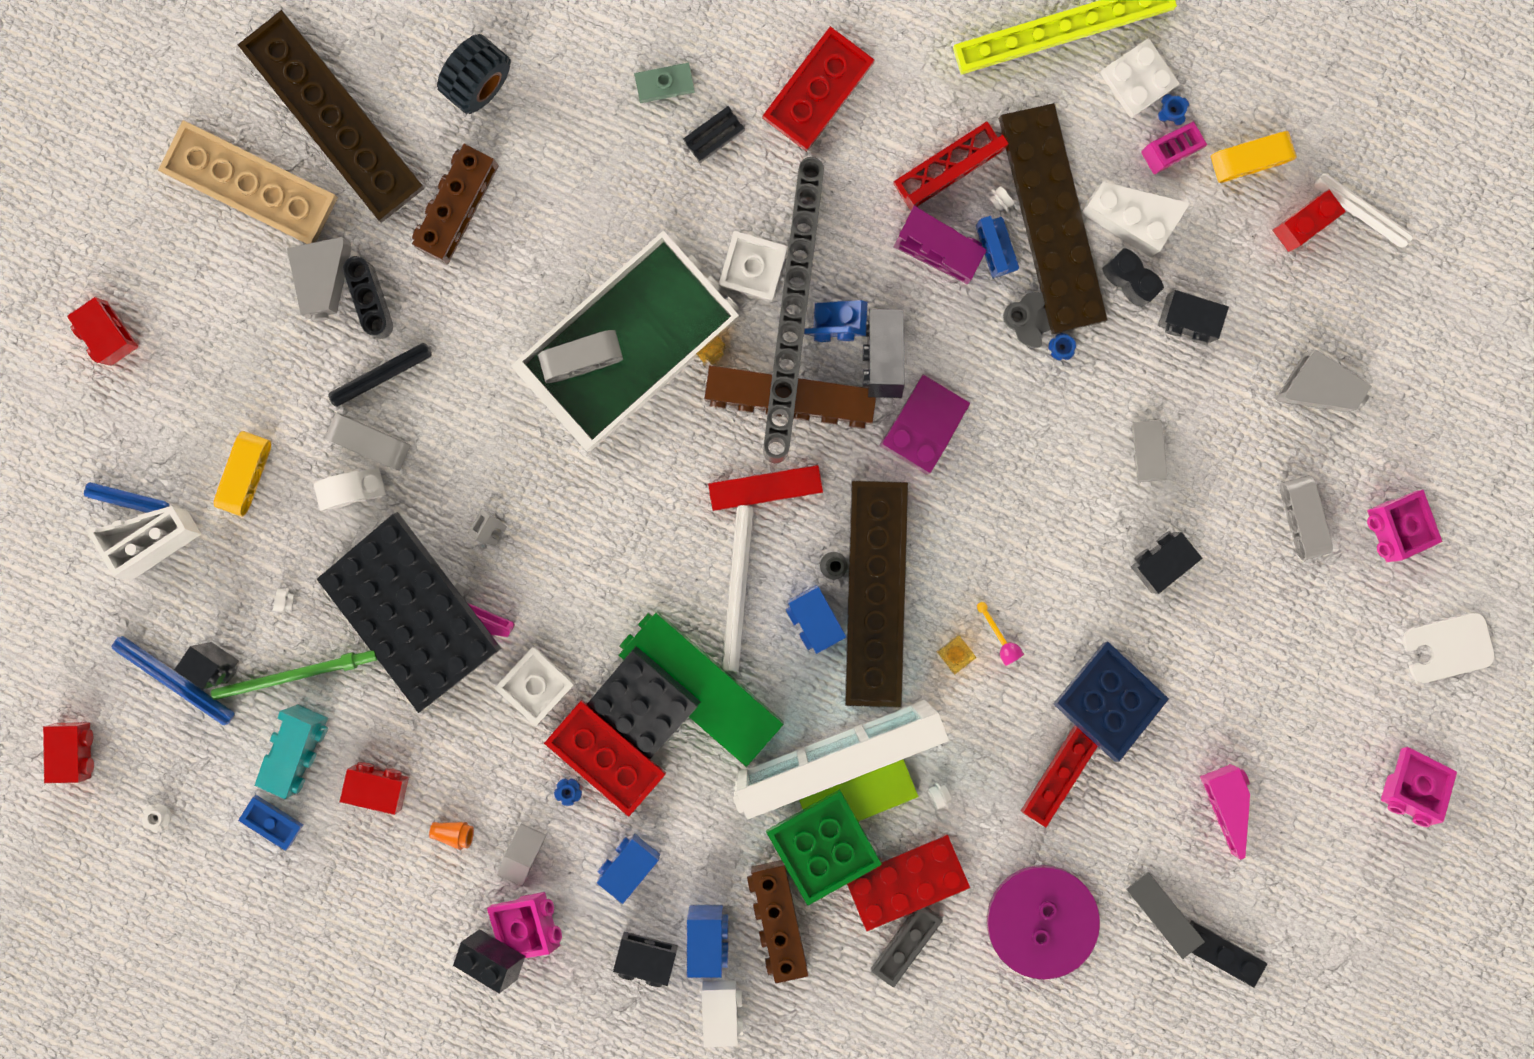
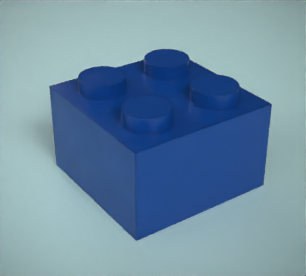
(815, 619)
(705, 944)

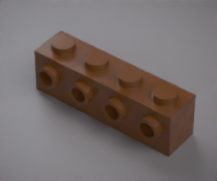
(455, 203)
(779, 921)

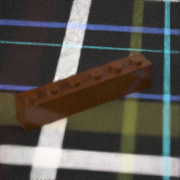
(813, 398)

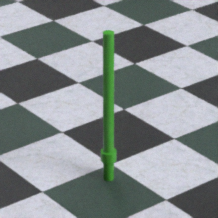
(347, 662)

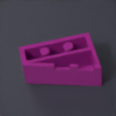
(939, 246)

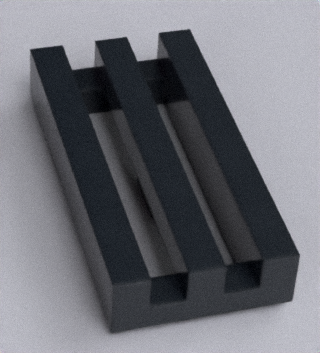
(733, 120)

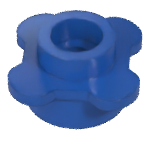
(1179, 103)

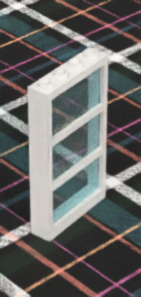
(838, 758)

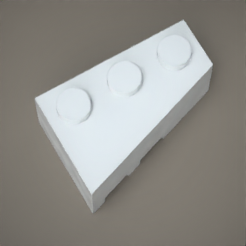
(1135, 215)
(144, 541)

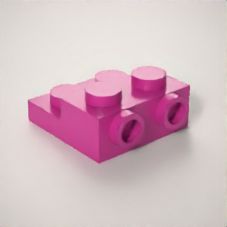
(1404, 526)
(1419, 788)
(526, 925)

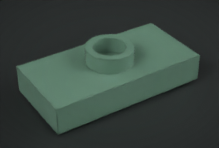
(664, 82)

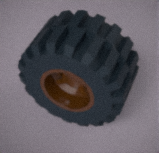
(473, 74)

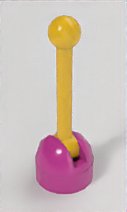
(1009, 651)

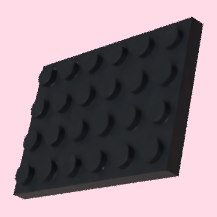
(408, 612)

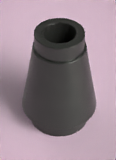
(825, 565)

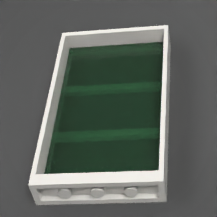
(661, 320)

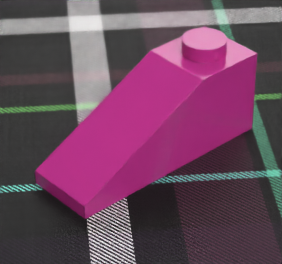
(1231, 803)

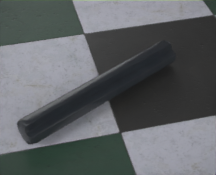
(379, 374)

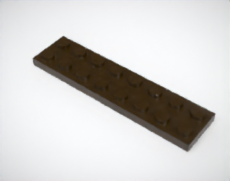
(331, 116)
(1052, 218)
(876, 594)

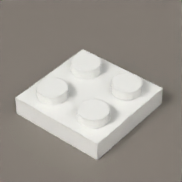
(1139, 78)
(753, 266)
(534, 686)

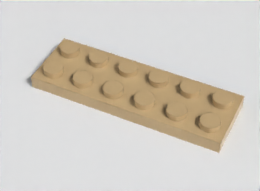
(247, 183)

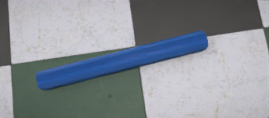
(173, 680)

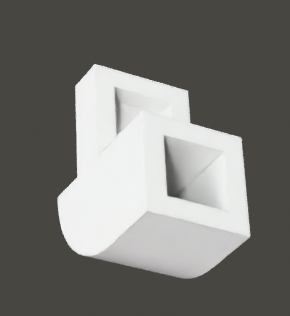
(349, 488)

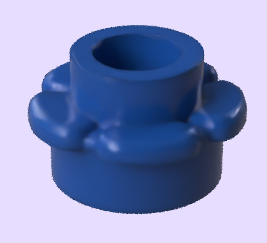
(1067, 341)
(568, 784)

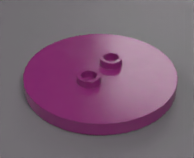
(1043, 922)

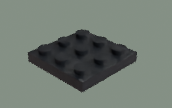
(643, 702)

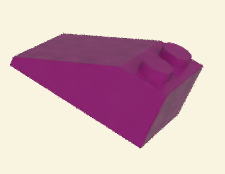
(925, 425)

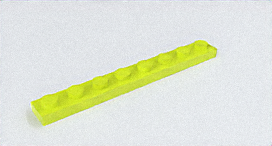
(1054, 31)

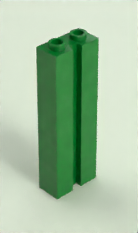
(726, 706)

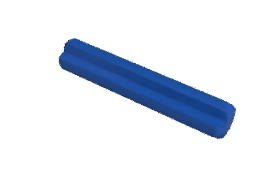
(123, 498)

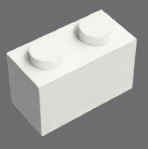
(720, 1016)

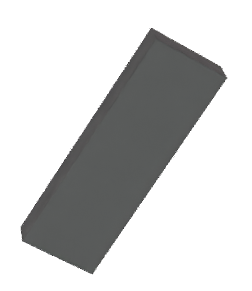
(1165, 915)
(906, 945)

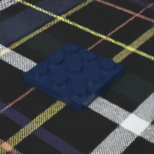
(1111, 701)

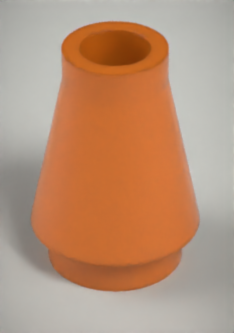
(453, 834)

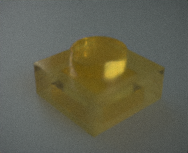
(712, 352)
(956, 654)

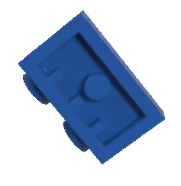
(998, 246)
(838, 320)

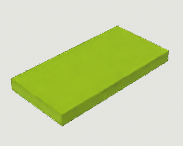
(872, 791)

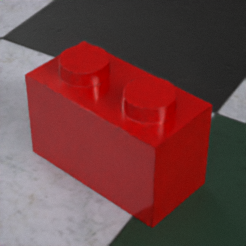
(1309, 220)
(102, 332)
(67, 752)
(374, 788)

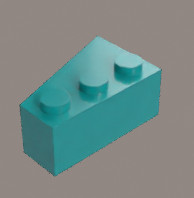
(291, 751)

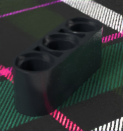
(358, 288)

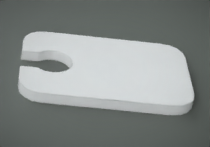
(1455, 646)

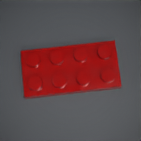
(818, 89)
(605, 758)
(908, 883)

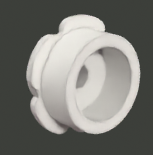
(1001, 199)
(283, 600)
(939, 796)
(163, 814)

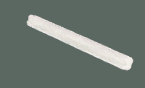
(737, 588)

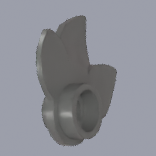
(1032, 322)

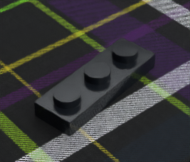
(1229, 956)

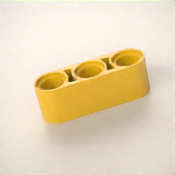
(1253, 156)
(242, 473)

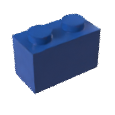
(628, 868)

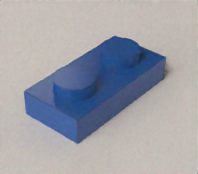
(270, 822)

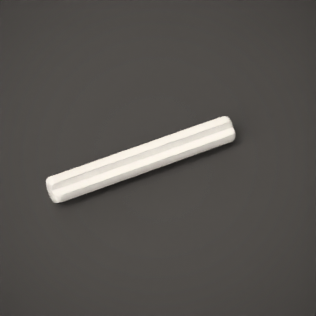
(1365, 211)

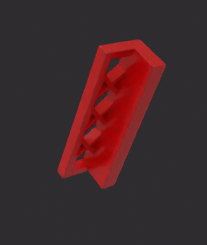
(957, 170)

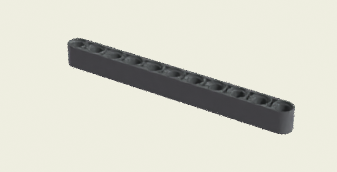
(798, 296)

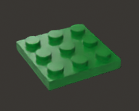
(823, 847)

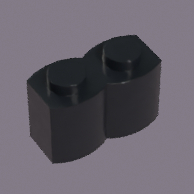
(1137, 282)

